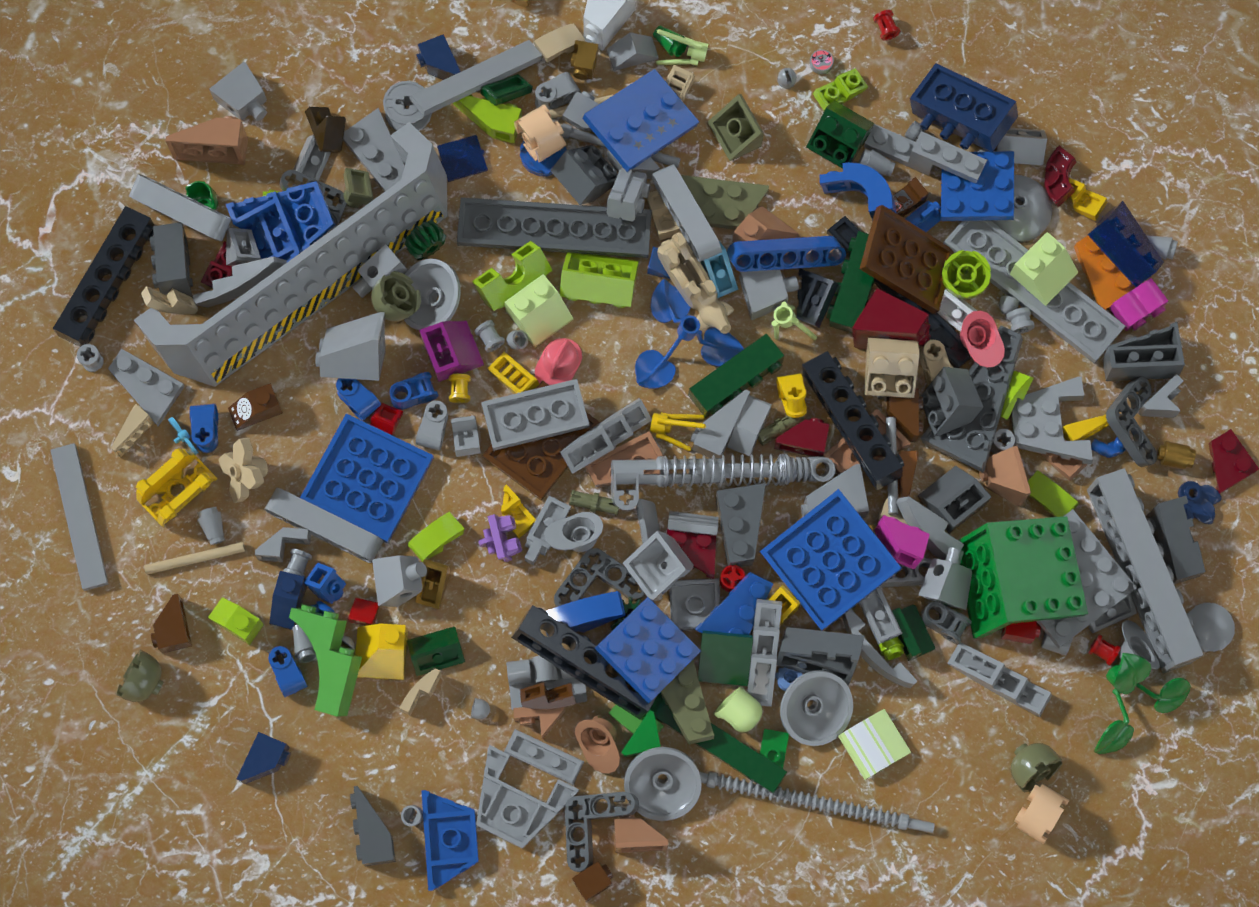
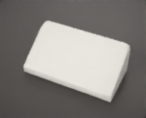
(954, 310)

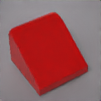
(386, 418)
(363, 612)

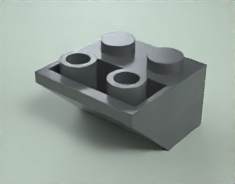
(584, 173)
(951, 400)
(955, 497)

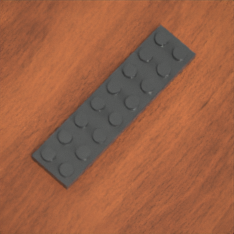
(551, 228)

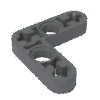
(336, 212)
(1141, 448)
(600, 571)
(590, 813)

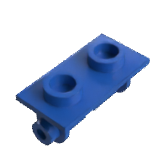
(926, 216)

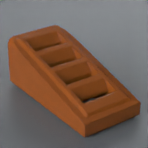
(905, 483)

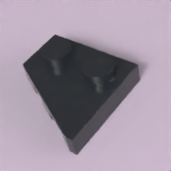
(814, 297)

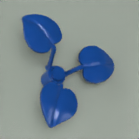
(666, 305)

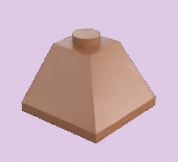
(762, 226)
(1006, 476)
(637, 836)

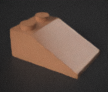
(211, 141)

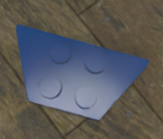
(449, 839)

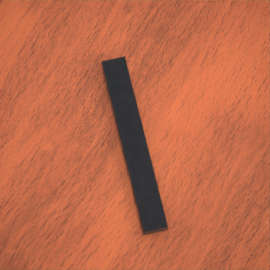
(939, 328)

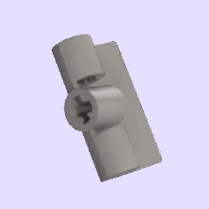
(535, 671)

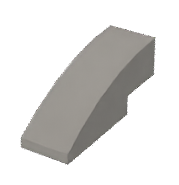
(929, 522)

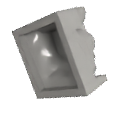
(658, 565)

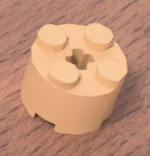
(540, 133)
(1041, 813)

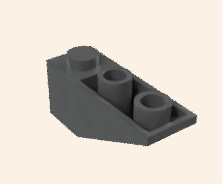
(375, 839)

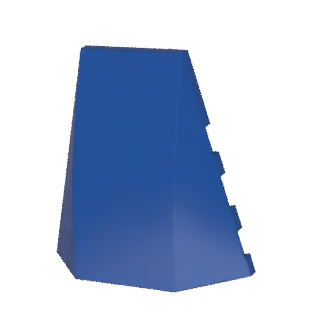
(284, 220)

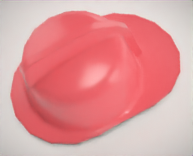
(982, 339)
(558, 362)

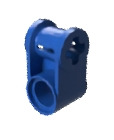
(414, 389)
(359, 399)
(204, 423)
(288, 674)

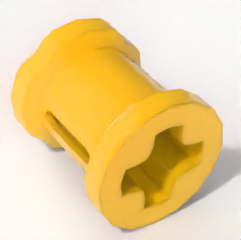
(459, 388)

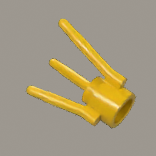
(663, 423)

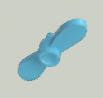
(182, 435)

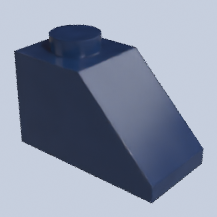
(437, 58)
(287, 594)
(263, 758)

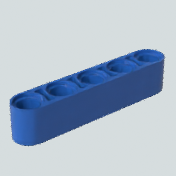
(777, 248)

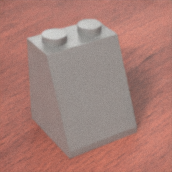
(353, 349)

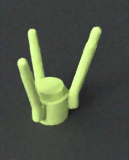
(696, 50)
(786, 318)

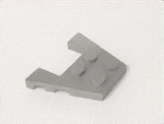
(1039, 423)
(511, 812)

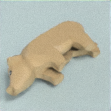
(694, 283)

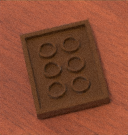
(906, 259)
(536, 463)

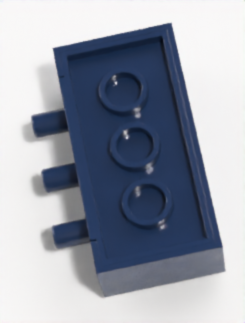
(963, 108)

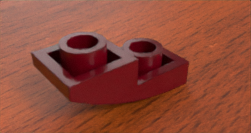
(218, 268)

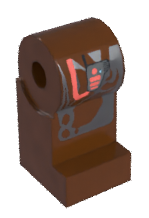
(910, 197)

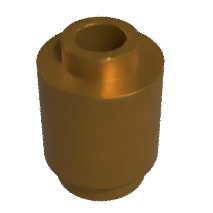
(1176, 455)

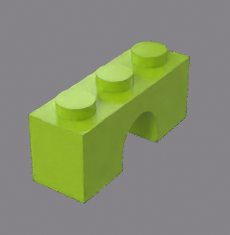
(529, 266)

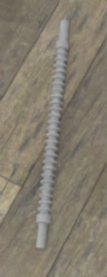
(902, 821)

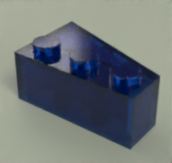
(1126, 244)

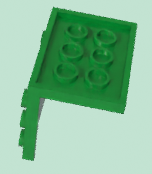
(1021, 574)

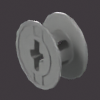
(395, 104)

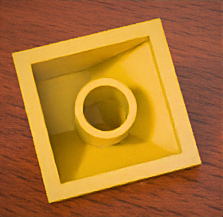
(382, 651)

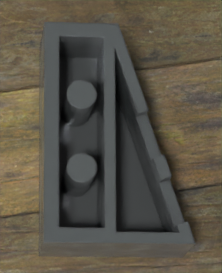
(171, 259)
(1148, 356)
(740, 521)
(1176, 540)
(820, 650)

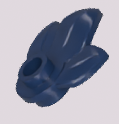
(1202, 502)

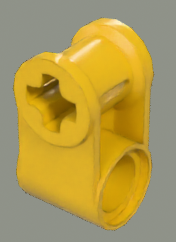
(792, 393)

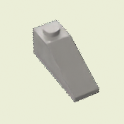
(719, 428)

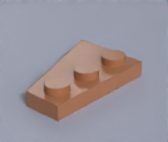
(639, 448)
(843, 456)

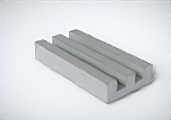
(693, 523)

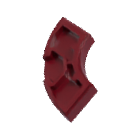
(1057, 176)

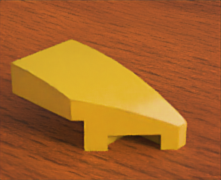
(1087, 202)
(513, 507)

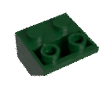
(839, 134)

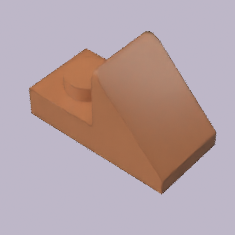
(547, 717)

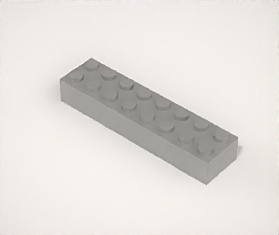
(1142, 561)

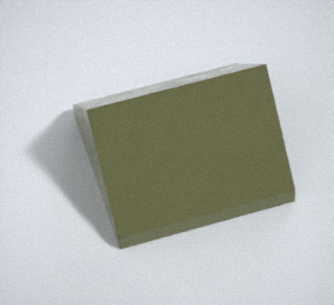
(736, 129)

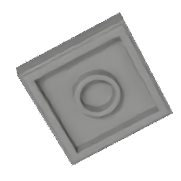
(693, 602)

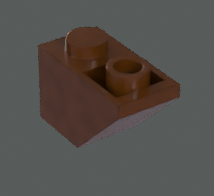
(907, 414)

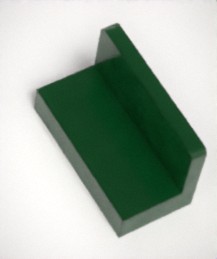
(914, 632)
(435, 650)

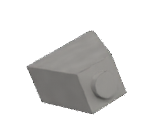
(849, 483)

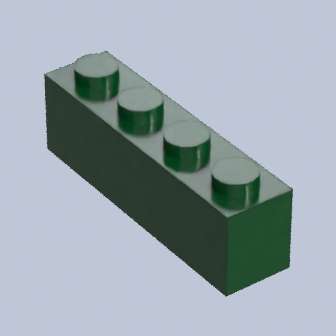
(854, 289)
(736, 375)

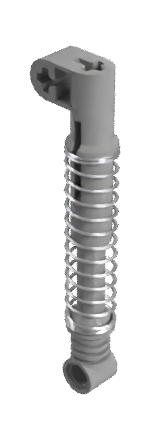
(712, 470)

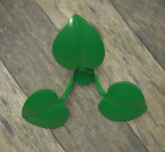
(1124, 678)

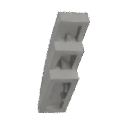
(244, 278)
(605, 435)
(764, 650)
(999, 679)

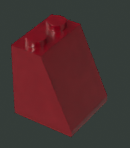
(890, 319)

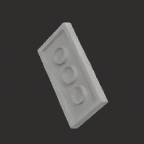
(535, 414)

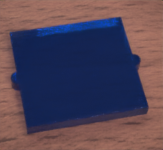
(462, 158)

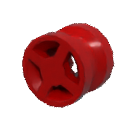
(733, 574)

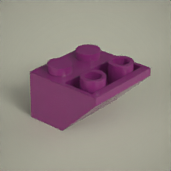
(451, 348)

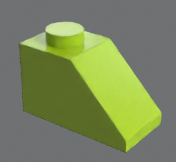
(236, 620)

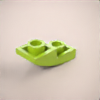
(842, 89)
(1017, 390)
(1051, 495)
(436, 535)

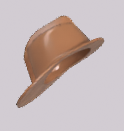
(598, 744)

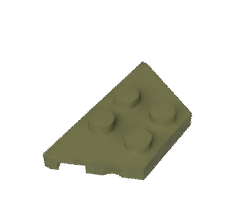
(724, 201)

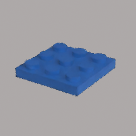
(981, 201)
(648, 650)

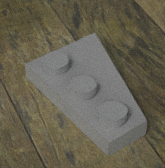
(146, 384)

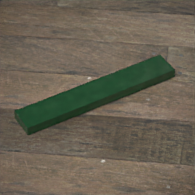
(729, 751)

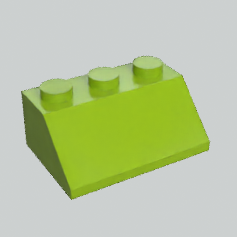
(598, 279)

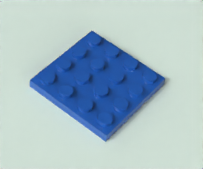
(367, 477)
(830, 560)

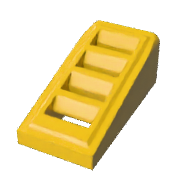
(528, 381)
(1084, 429)

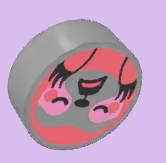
(821, 61)

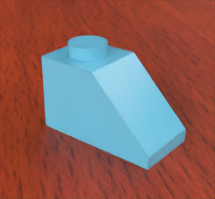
(720, 272)

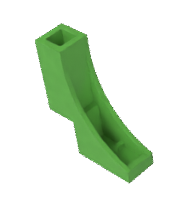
(336, 664)

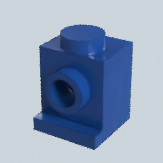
(330, 587)

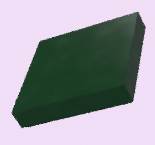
(725, 658)

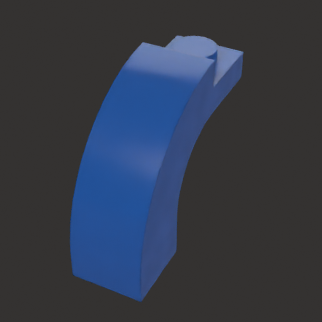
(861, 179)

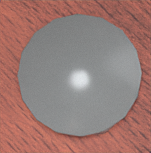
(1213, 626)

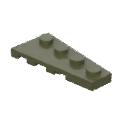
(688, 705)

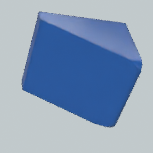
(655, 266)

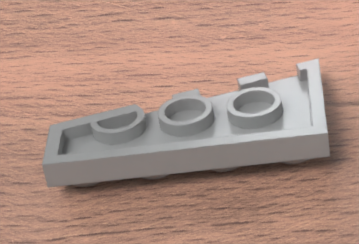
(375, 149)

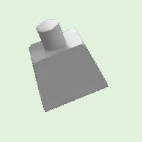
(240, 93)
(380, 264)
(765, 290)
(397, 579)
(948, 581)

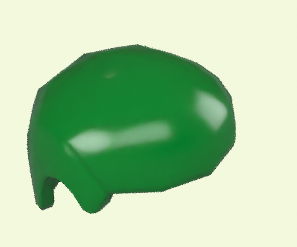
(202, 193)

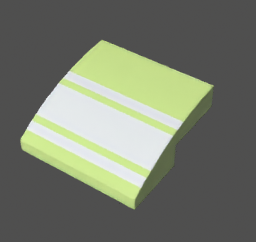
(874, 744)

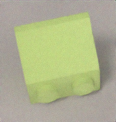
(1045, 269)
(538, 310)

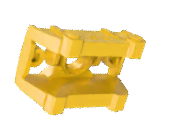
(168, 476)

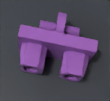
(504, 547)

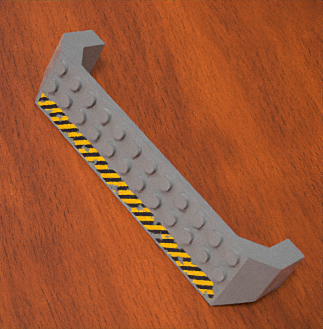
(310, 279)

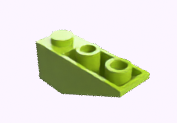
(493, 120)

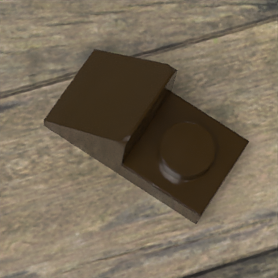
(326, 128)

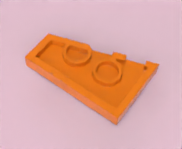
(1104, 277)

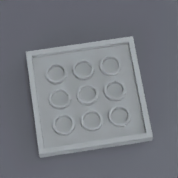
(1101, 579)

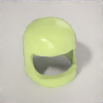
(740, 710)

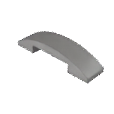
(898, 674)

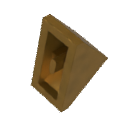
(433, 584)

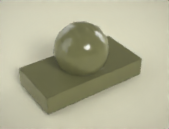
(358, 188)

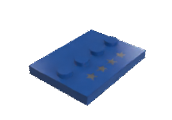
(640, 120)

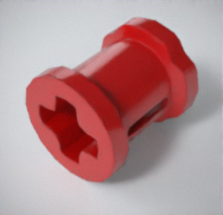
(886, 25)
(1104, 649)

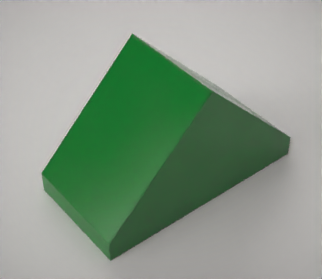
(644, 737)

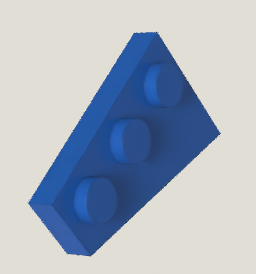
(737, 611)

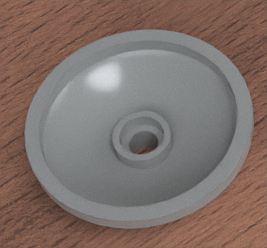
(1032, 216)
(433, 280)
(825, 717)
(668, 797)

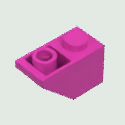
(903, 541)

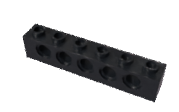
(128, 223)
(879, 472)
(572, 661)

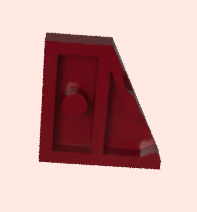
(1230, 461)
(698, 548)

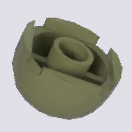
(395, 297)
(141, 678)
(1033, 764)

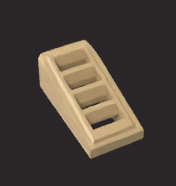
(682, 79)
(134, 427)

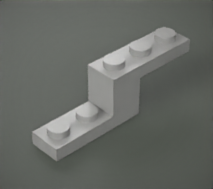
(925, 153)

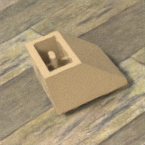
(891, 367)

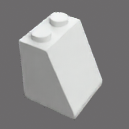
(605, 19)

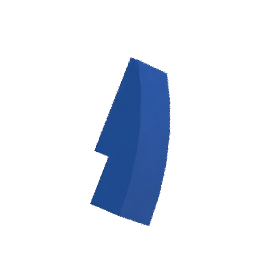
(589, 612)

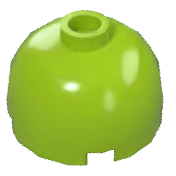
(966, 274)

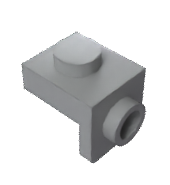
(465, 436)

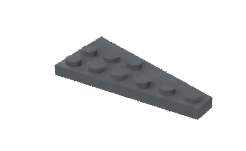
(974, 441)

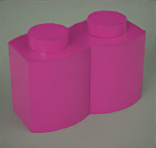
(1139, 304)

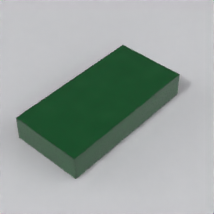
(506, 89)

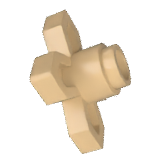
(244, 469)

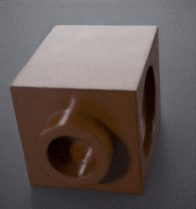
(593, 881)

